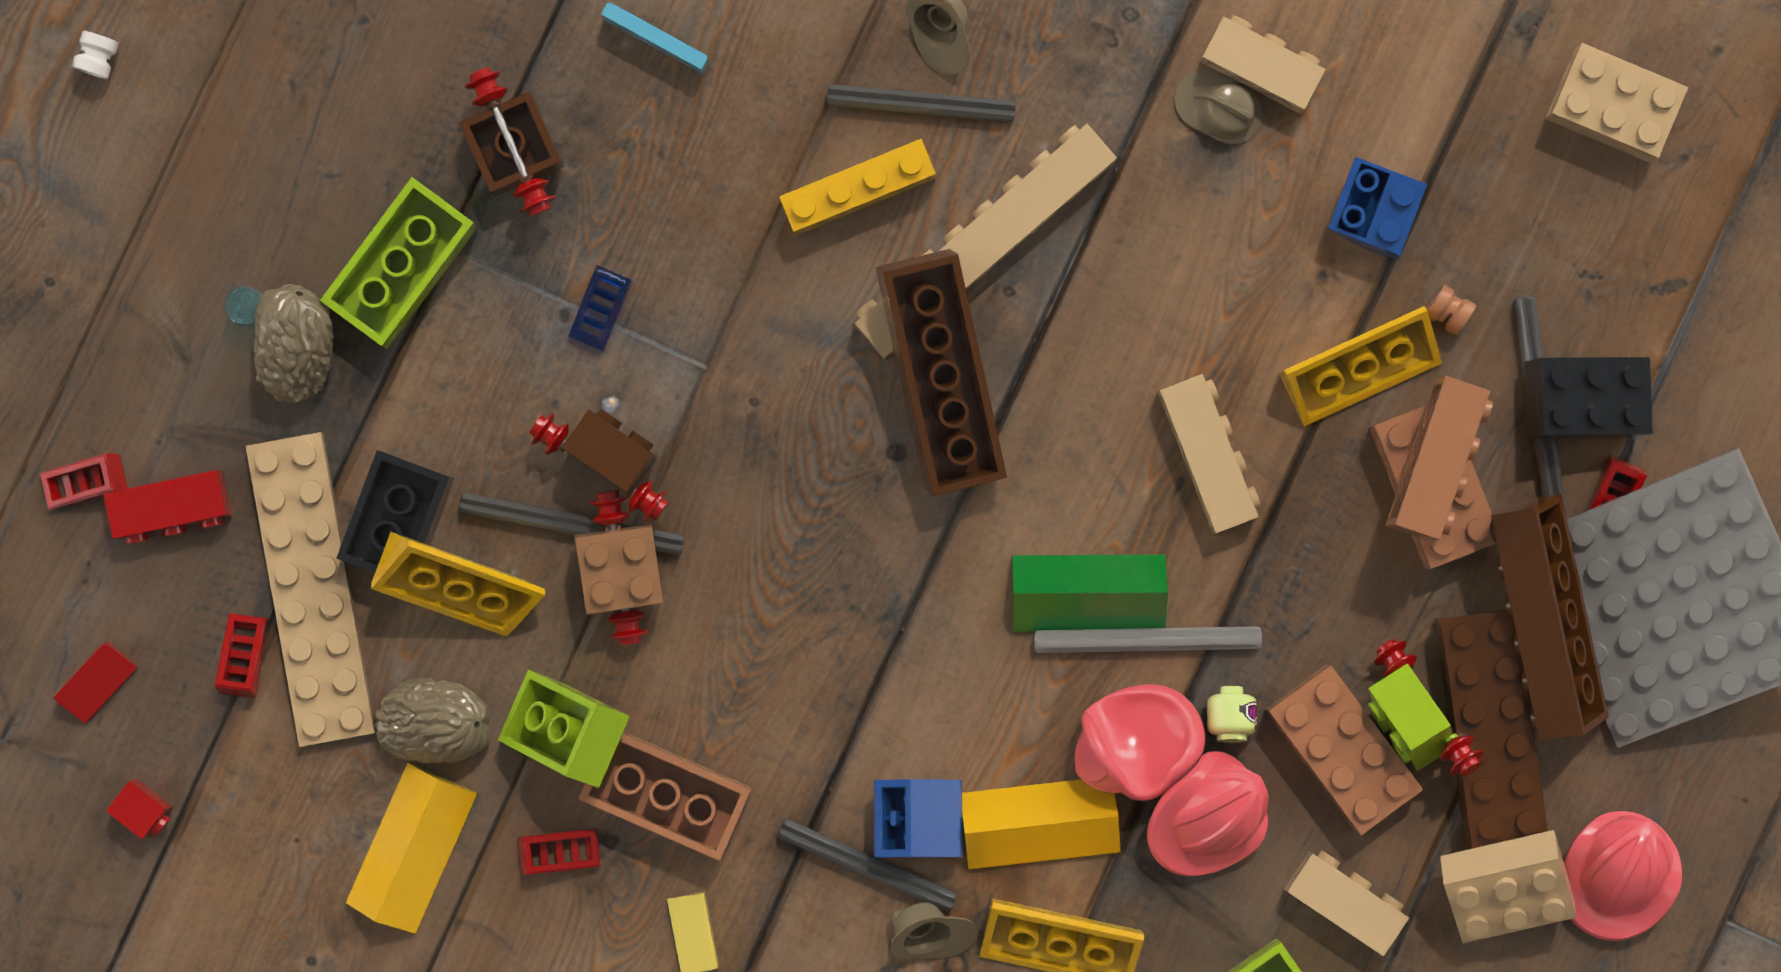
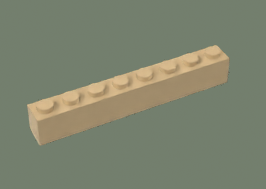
(1011, 218)

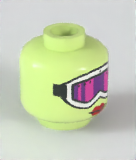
(1231, 715)

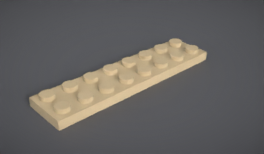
(310, 589)

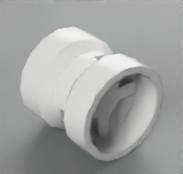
(95, 53)

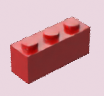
(168, 506)

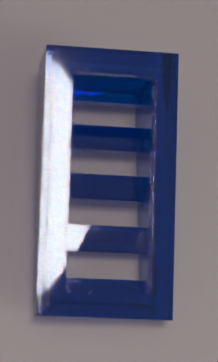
(587, 303)

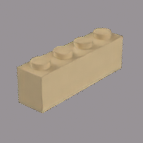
(1208, 453)

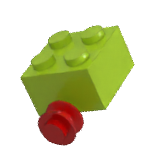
(1413, 718)

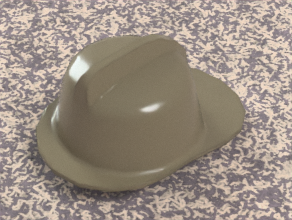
(940, 33)
(1218, 107)
(928, 933)

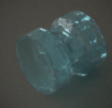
(240, 304)

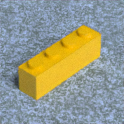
(858, 187)

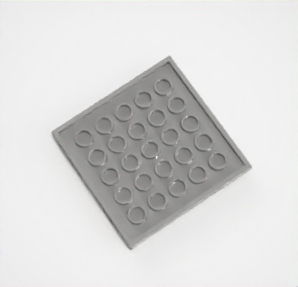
(1681, 596)

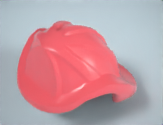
(1139, 741)
(1209, 817)
(1622, 875)

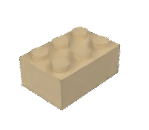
(1616, 103)
(1508, 886)

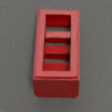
(106, 473)
(1606, 479)
(225, 668)
(525, 851)

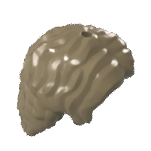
(292, 343)
(432, 721)

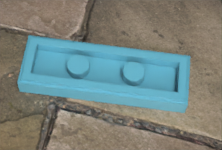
(655, 37)

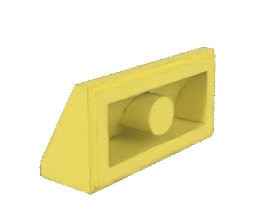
(693, 932)

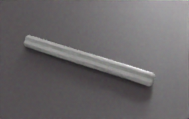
(1147, 639)

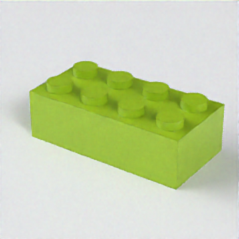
(399, 263)

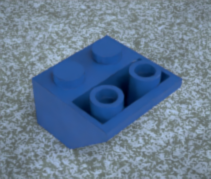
(1377, 208)
(918, 818)

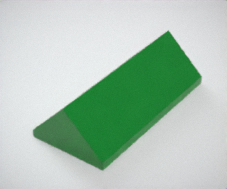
(1088, 592)

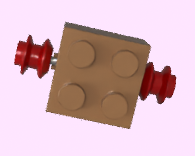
(618, 568)

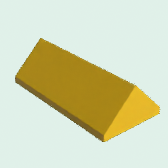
(1362, 366)
(454, 585)
(1038, 823)
(411, 849)
(1057, 940)

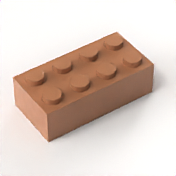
(1439, 458)
(1472, 512)
(1343, 749)
(670, 796)

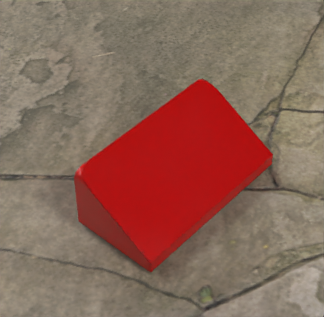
(95, 682)

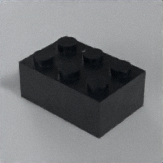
(1588, 397)
(397, 500)

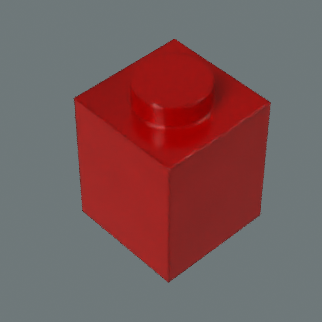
(140, 810)

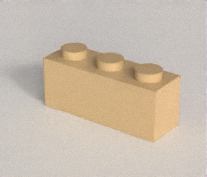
(1263, 63)
(1347, 901)

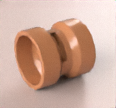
(1450, 310)

